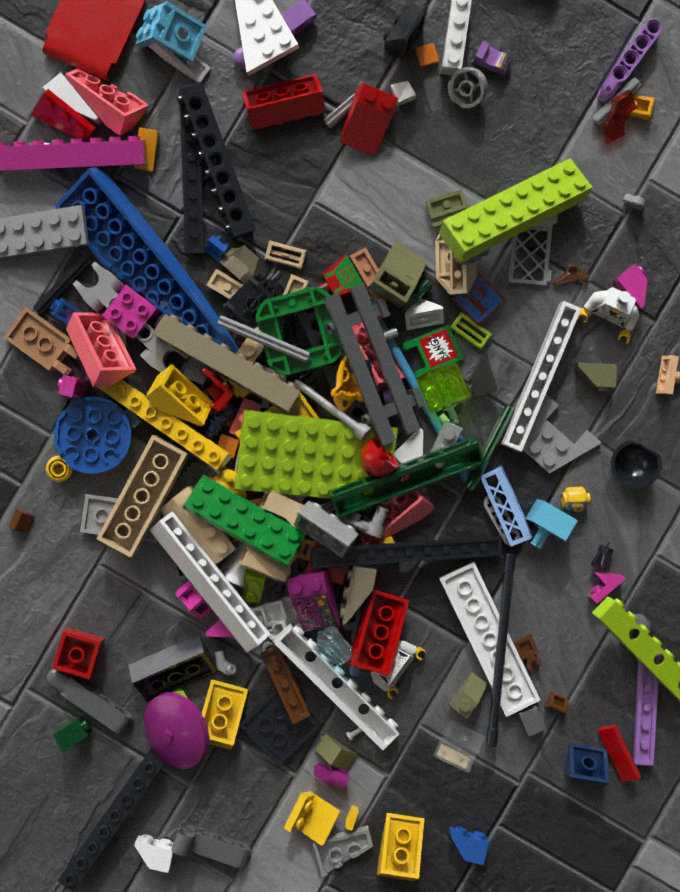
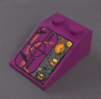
(313, 599)

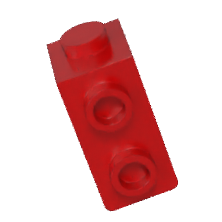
(222, 400)

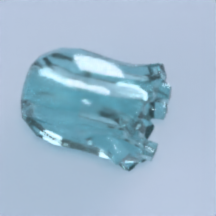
(333, 646)

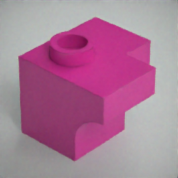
(193, 600)

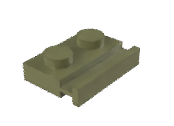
(445, 206)

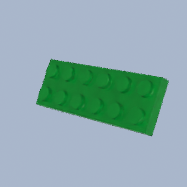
(244, 521)

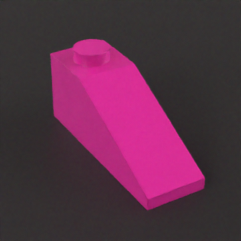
(72, 387)

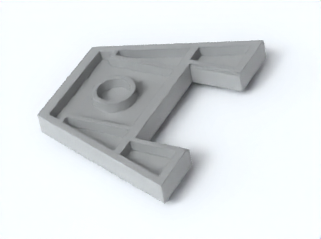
(549, 446)

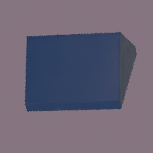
(587, 764)

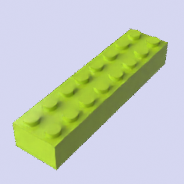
(514, 210)

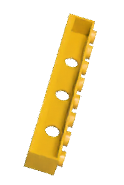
(169, 424)

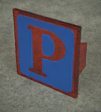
(480, 301)

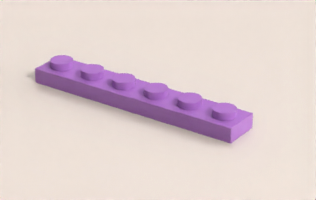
(645, 715)

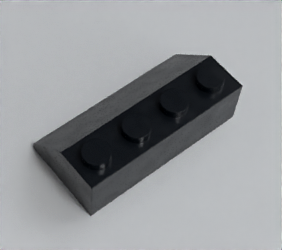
(172, 668)

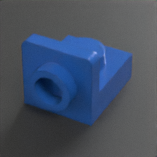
(63, 310)

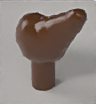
(571, 275)

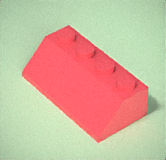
(99, 348)

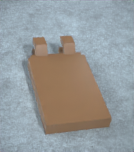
(41, 341)

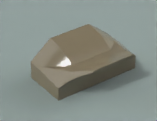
(241, 263)

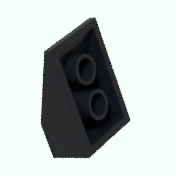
(406, 31)

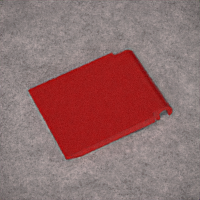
(92, 33)

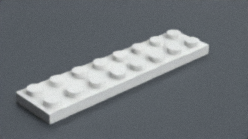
(481, 622)

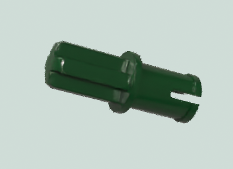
(417, 293)

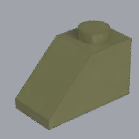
(598, 375)
(468, 695)

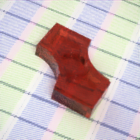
(614, 125)

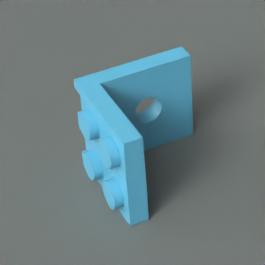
(162, 27)

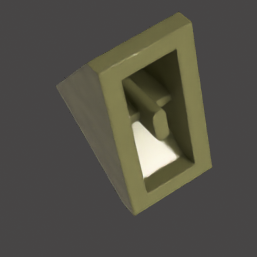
(335, 752)

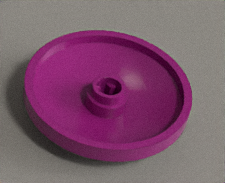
(176, 730)

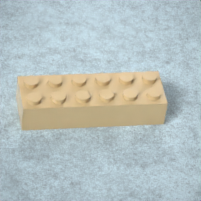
(143, 496)

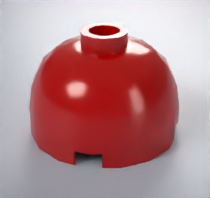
(377, 459)

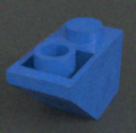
(470, 845)

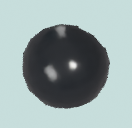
(635, 465)

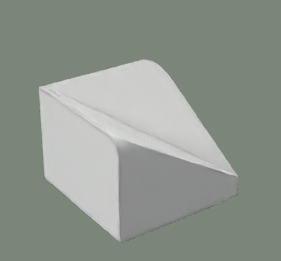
(403, 91)

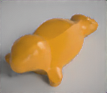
(346, 387)

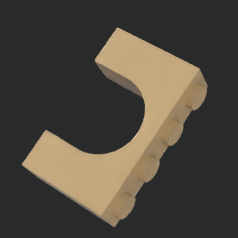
(253, 560)

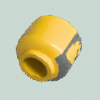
(575, 499)

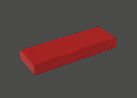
(619, 753)

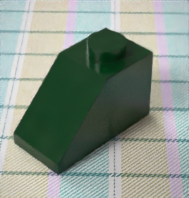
(72, 732)

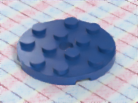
(73, 431)

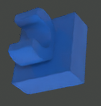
(216, 248)

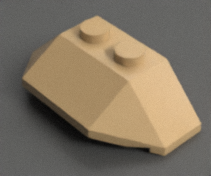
(451, 275)

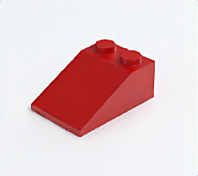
(368, 119)

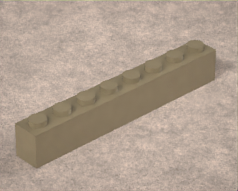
(226, 363)

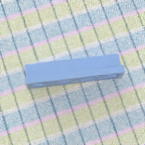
(513, 503)

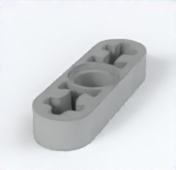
(489, 510)

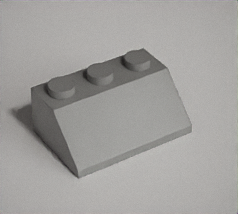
(325, 528)

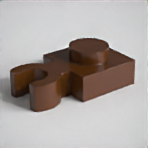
(526, 649)

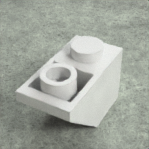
(155, 852)

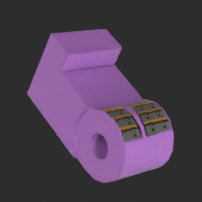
(492, 59)

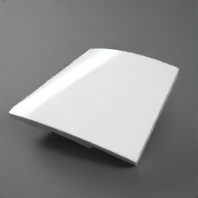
(276, 615)

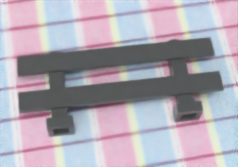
(403, 400)

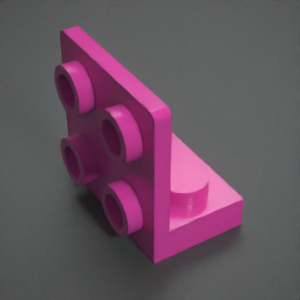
(130, 312)

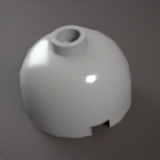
(467, 87)

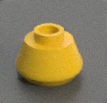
(54, 470)

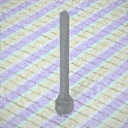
(360, 430)

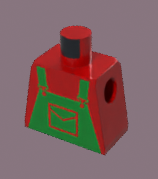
(340, 277)

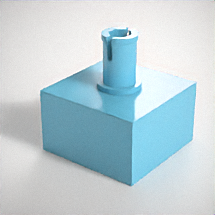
(549, 521)

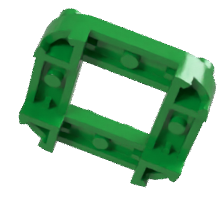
(291, 303)

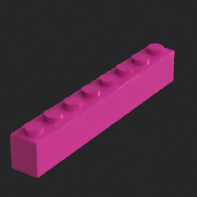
(73, 154)

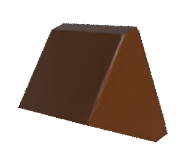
(21, 521)
(557, 703)

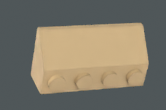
(211, 539)

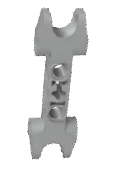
(103, 295)

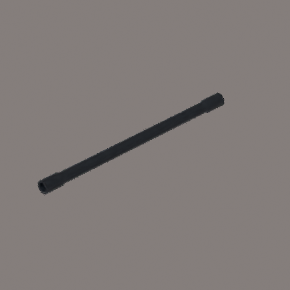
(492, 730)

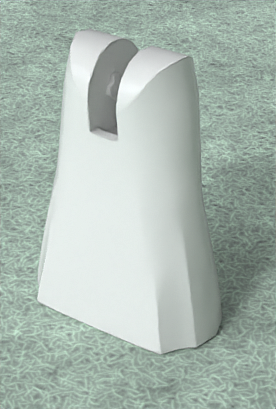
(233, 572)

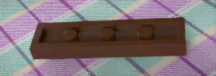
(285, 684)

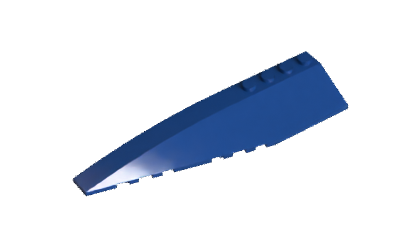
(137, 254)

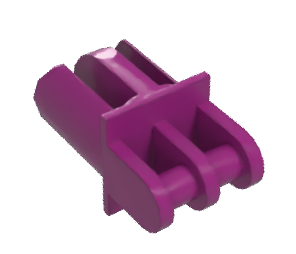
(331, 775)

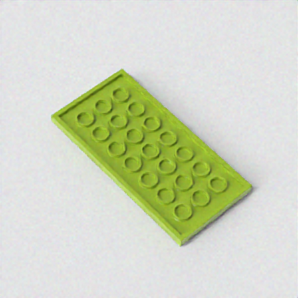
(299, 454)

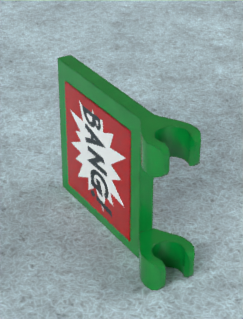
(435, 348)

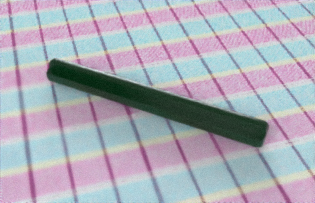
(490, 447)

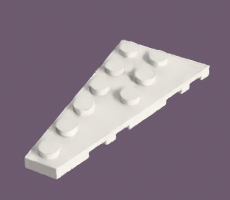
(263, 34)

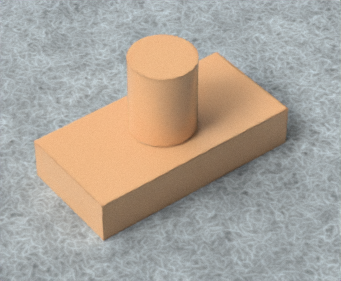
(668, 375)

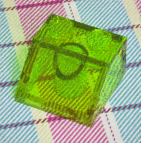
(443, 387)

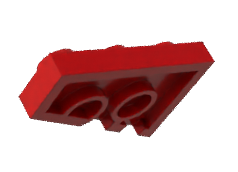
(62, 116)

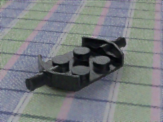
(256, 288)

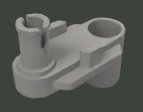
(373, 528)

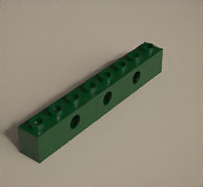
(422, 472)

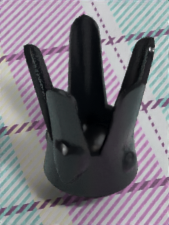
(607, 552)

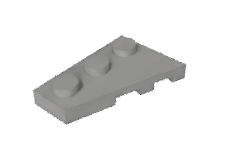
(341, 848)

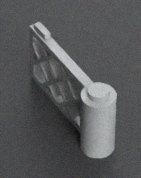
(544, 226)

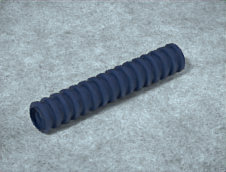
(212, 429)

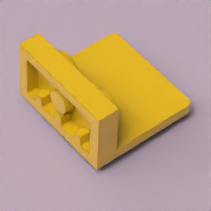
(313, 817)

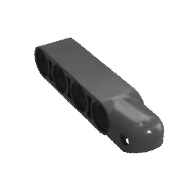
(89, 700)

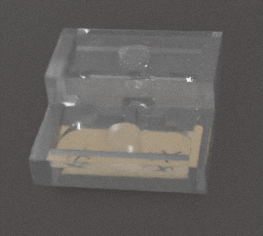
(459, 746)

